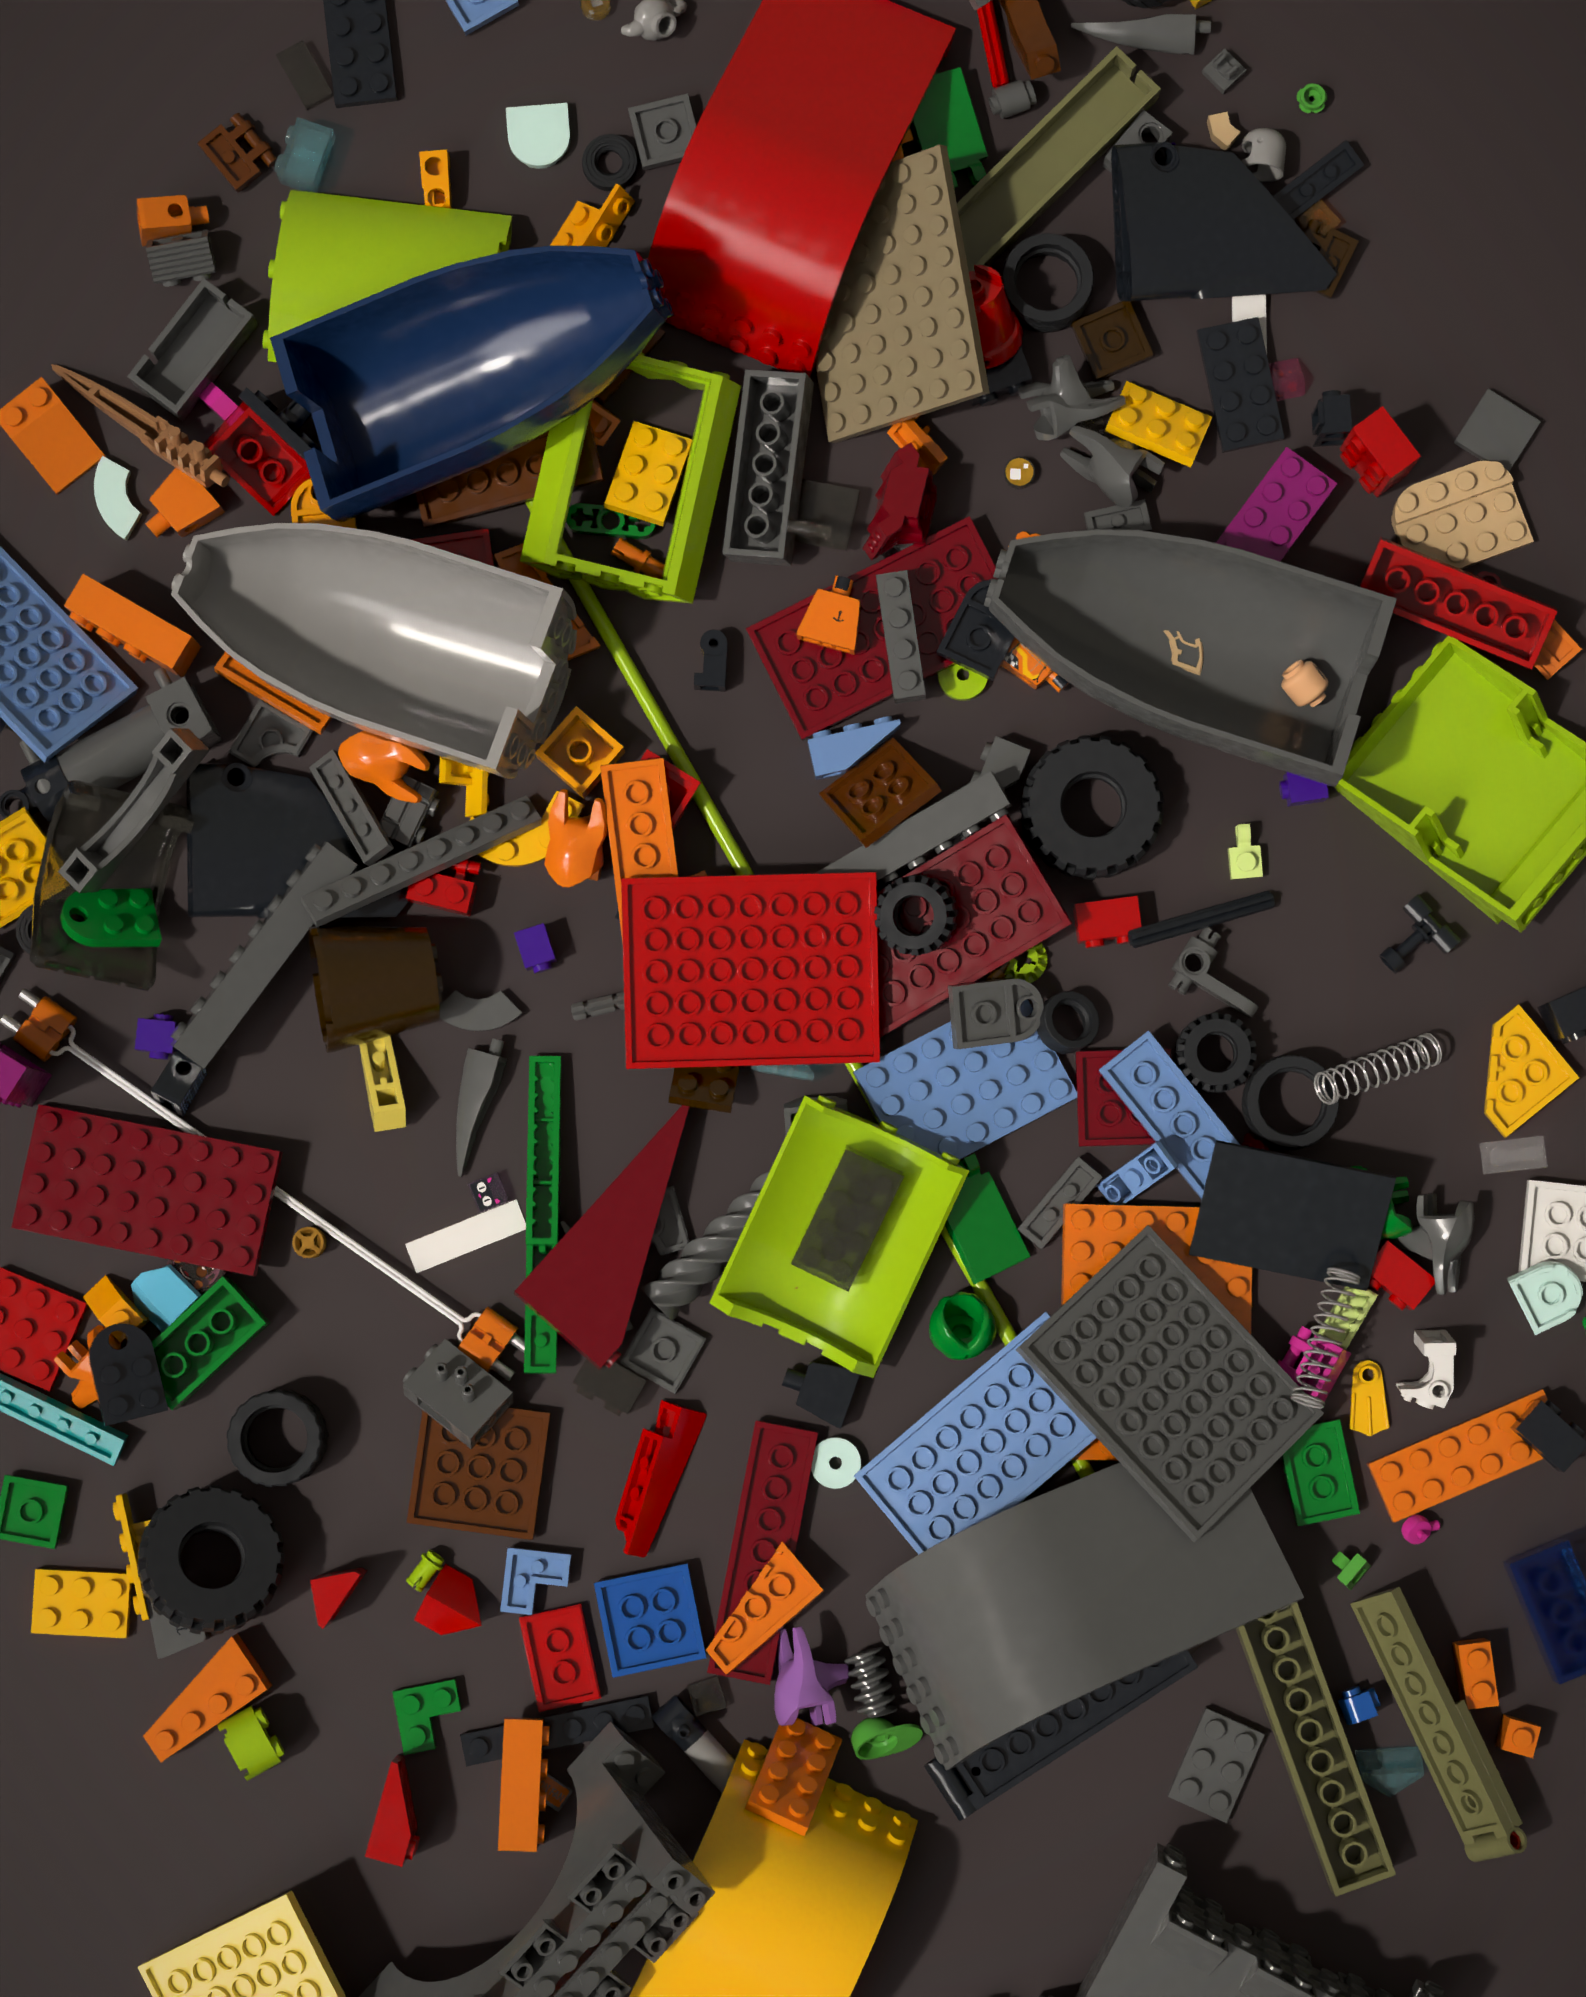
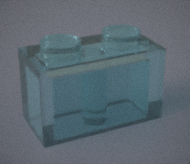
(305, 155)

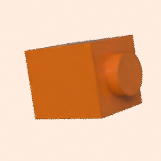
(1518, 1736)

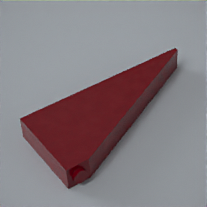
(595, 1269)

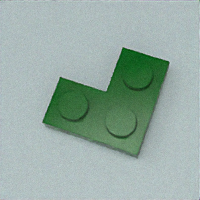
(417, 1706)

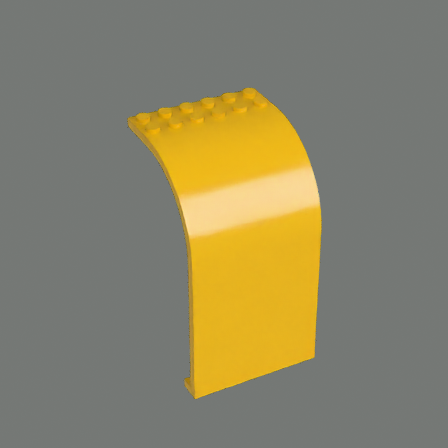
(786, 1906)

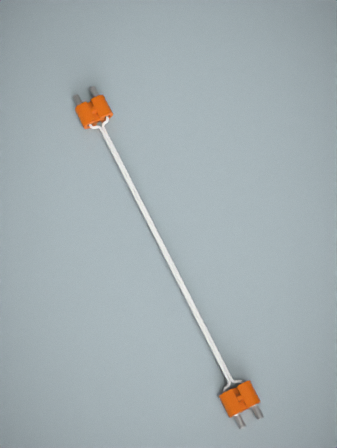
(53, 1022)

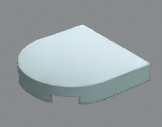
(538, 133)
(1547, 1294)

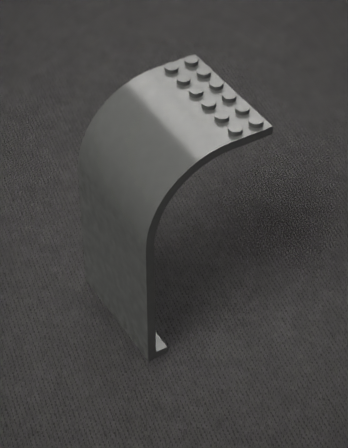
(1066, 1603)

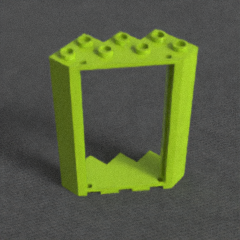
(694, 505)

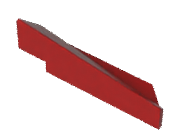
(655, 1474)

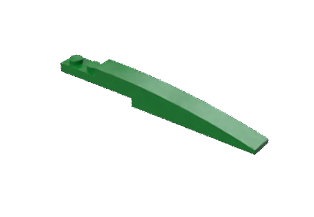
(542, 1198)

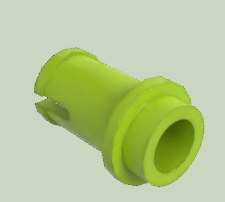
(425, 1570)

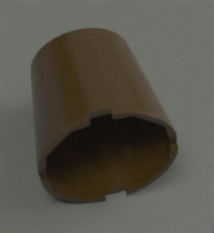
(373, 982)

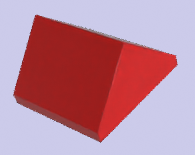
(332, 1591)

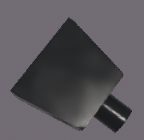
(823, 1390)

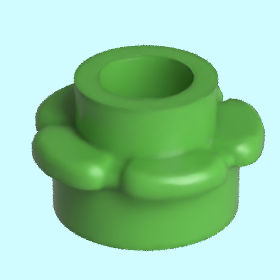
(1315, 91)

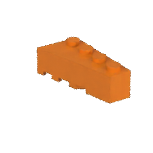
(214, 1694)
(521, 1784)

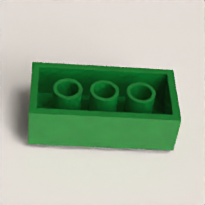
(205, 1339)

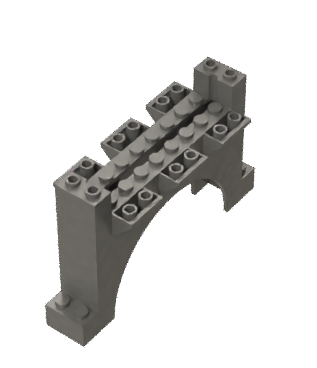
(616, 1892)
(1184, 1947)

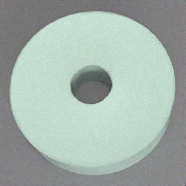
(845, 1473)

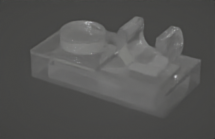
(1513, 1155)

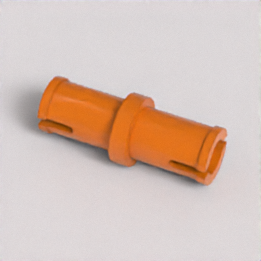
(638, 559)

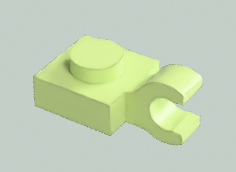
(1244, 859)

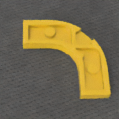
(531, 845)

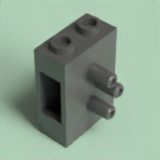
(457, 1393)

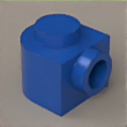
(1358, 1704)

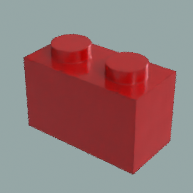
(1106, 920)
(1400, 1277)

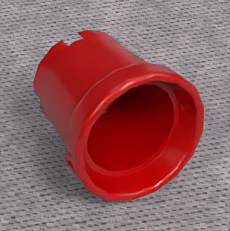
(997, 323)

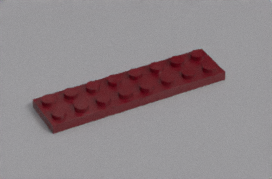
(766, 1516)

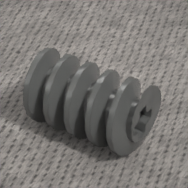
(870, 1683)

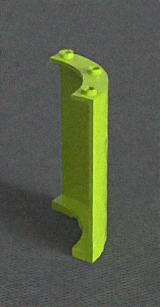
(354, 247)
(846, 1325)

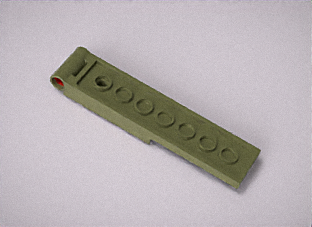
(1441, 1730)

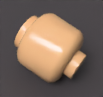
(1304, 683)

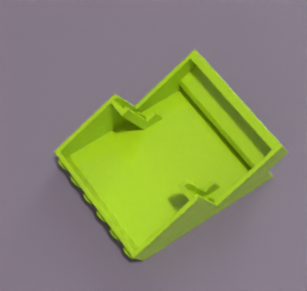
(1475, 783)

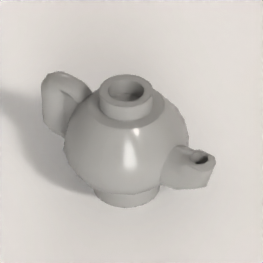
(654, 19)

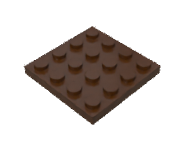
(483, 1487)

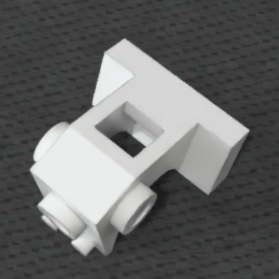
(1440, 1351)

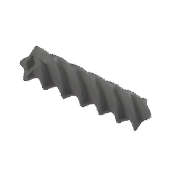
(703, 1257)

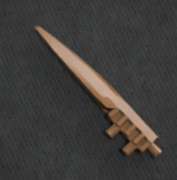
(153, 432)

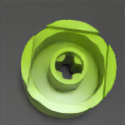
(250, 1742)

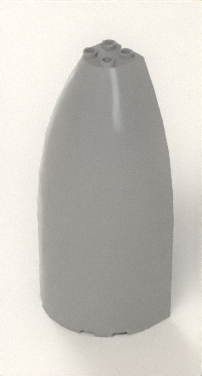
(389, 635)

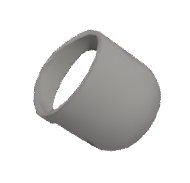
(1268, 151)

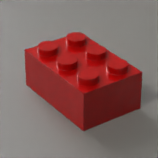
(1378, 452)

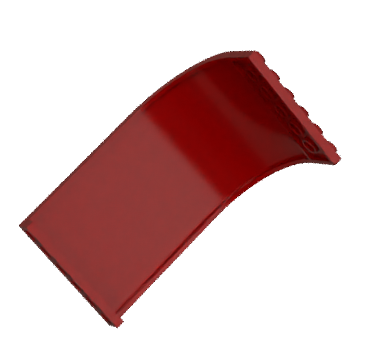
(790, 171)

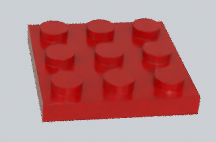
(35, 1328)

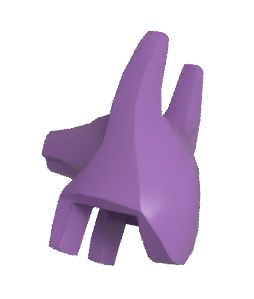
(804, 1682)

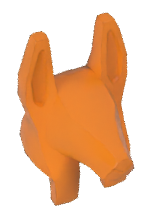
(382, 763)
(575, 843)
(85, 1390)

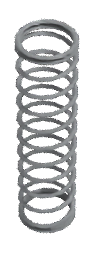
(1331, 1078)
(1335, 1274)

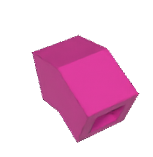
(218, 401)

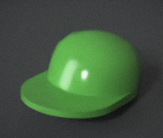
(880, 1738)

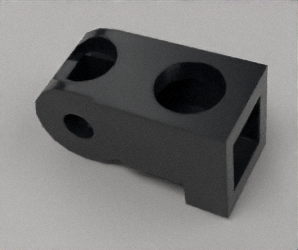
(715, 654)

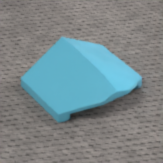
(163, 1295)

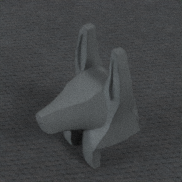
(1067, 400)
(1113, 465)
(1440, 1239)

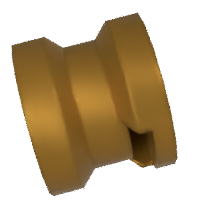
(304, 1240)

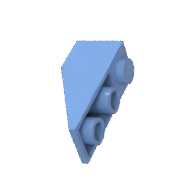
(842, 751)

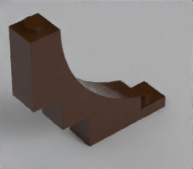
(1031, 37)

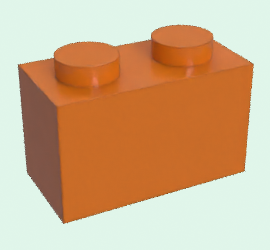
(1475, 1673)

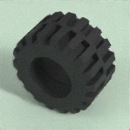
(890, 923)
(1234, 1033)

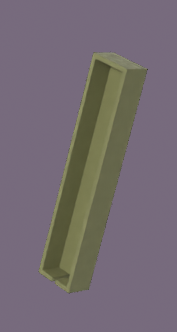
(1052, 157)

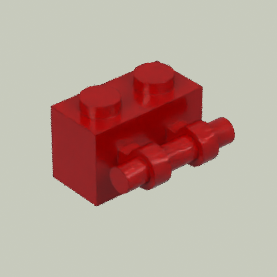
(446, 892)

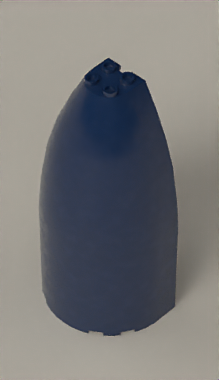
(463, 365)

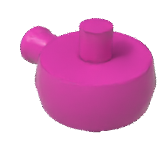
(1418, 1529)

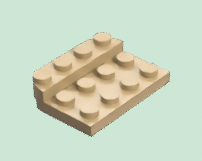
(1462, 515)

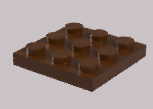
(879, 792)

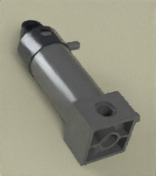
(114, 752)

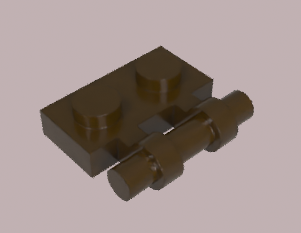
(1335, 248)

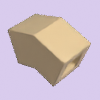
(1221, 130)

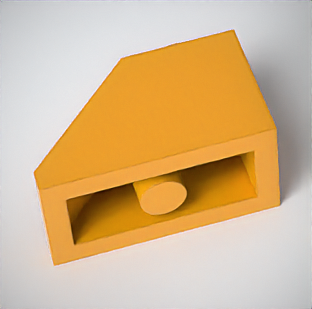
(113, 1307)

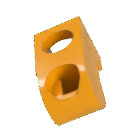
(436, 178)

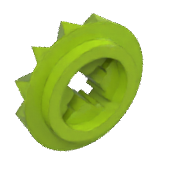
(1029, 972)

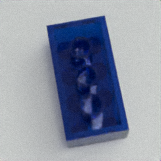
(1554, 1604)

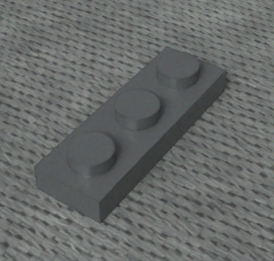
(1048, 1214)

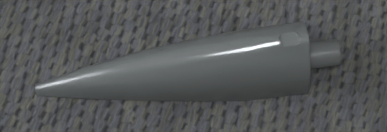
(1160, 33)
(478, 1086)

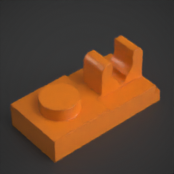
(909, 431)

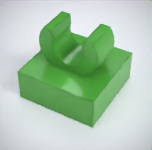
(1351, 1569)

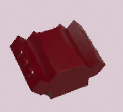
(903, 504)

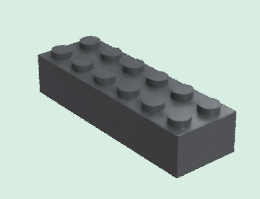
(768, 467)

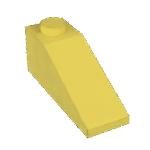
(383, 1085)

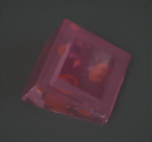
(1287, 379)

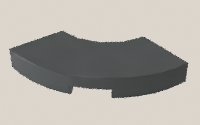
(478, 1014)

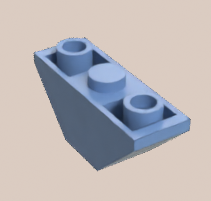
(1137, 1174)

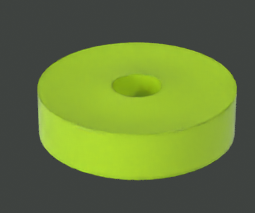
(960, 689)

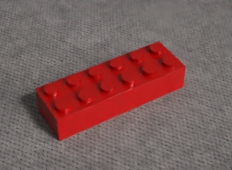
(1460, 603)

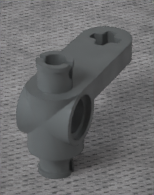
(1204, 949)

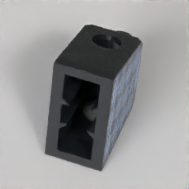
(178, 1090)

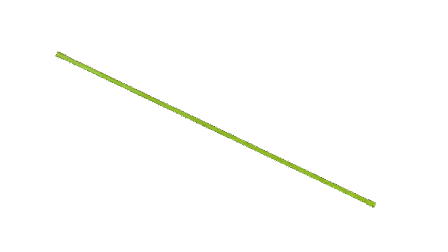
(739, 863)

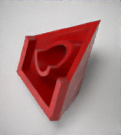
(450, 1603)

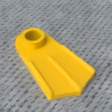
(1368, 1401)

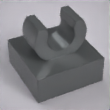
(1223, 71)

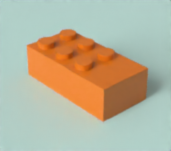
(127, 623)

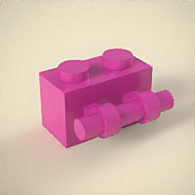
(1298, 1345)

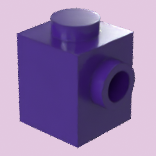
(154, 1036)

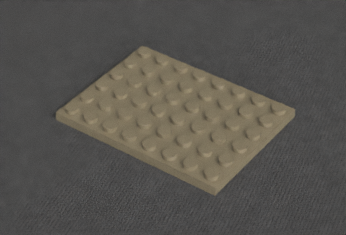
(904, 310)

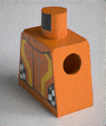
(1030, 669)

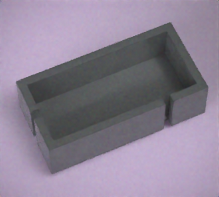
(193, 349)

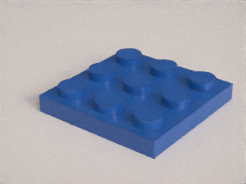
(650, 1620)

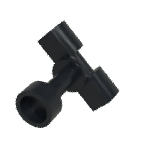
(1425, 929)

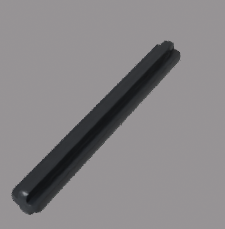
(1201, 919)

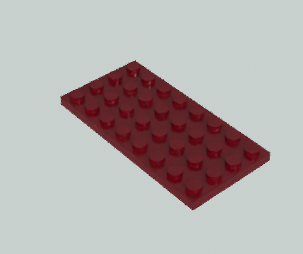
(832, 685)
(1001, 914)
(147, 1190)

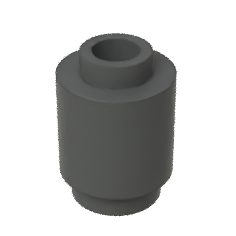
(1012, 98)

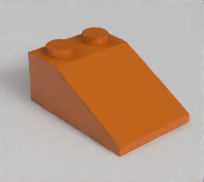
(49, 435)

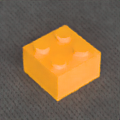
(578, 750)

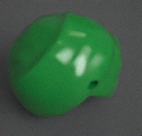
(962, 1326)

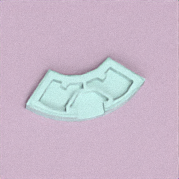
(113, 498)

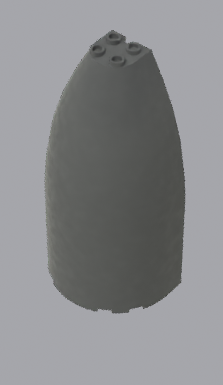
(1098, 616)

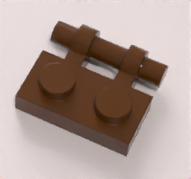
(230, 158)

